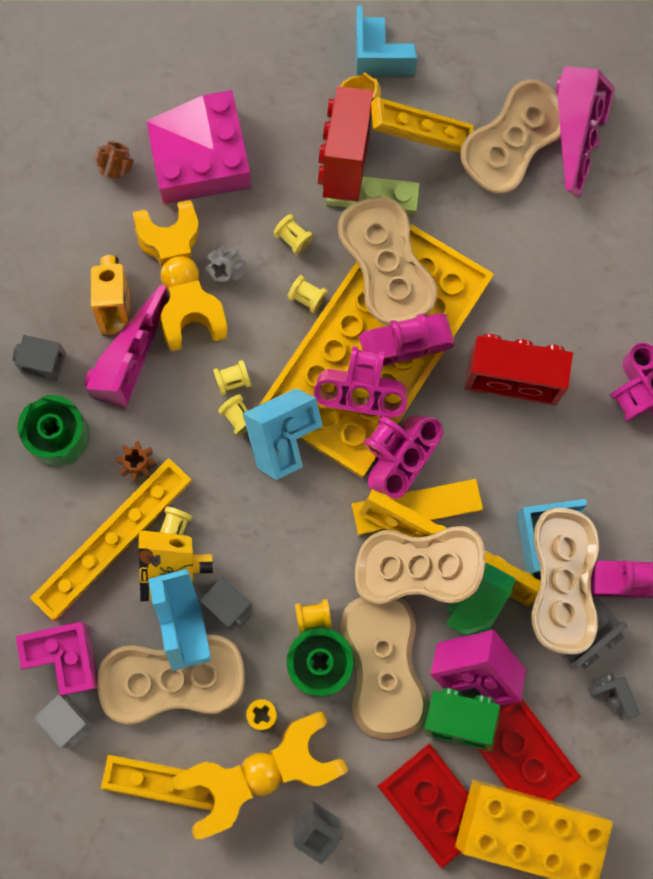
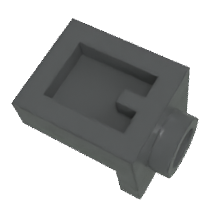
(620, 699)

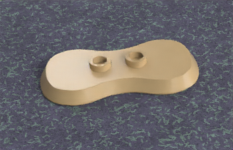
(502, 149)
(394, 280)
(439, 565)
(564, 607)
(140, 683)
(387, 691)

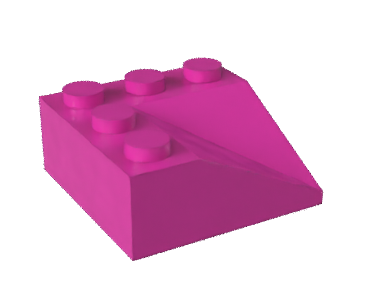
(199, 149)

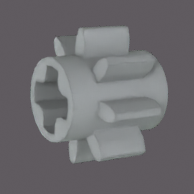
(225, 265)

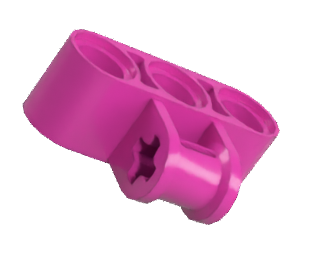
(409, 338)
(362, 373)
(636, 395)
(389, 445)
(622, 579)

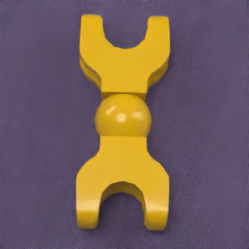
(180, 275)
(259, 775)

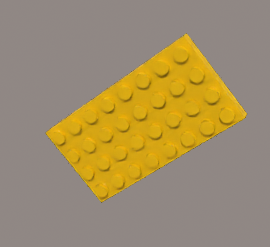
(338, 329)

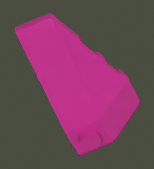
(583, 105)
(122, 361)

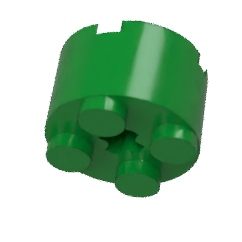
(45, 415)
(320, 643)

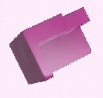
(68, 648)
(480, 663)

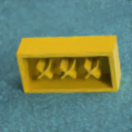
(532, 833)

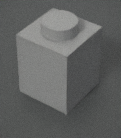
(63, 722)

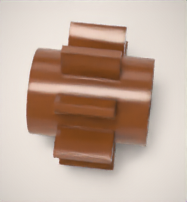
(113, 159)
(130, 456)

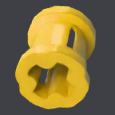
(313, 615)
(251, 716)

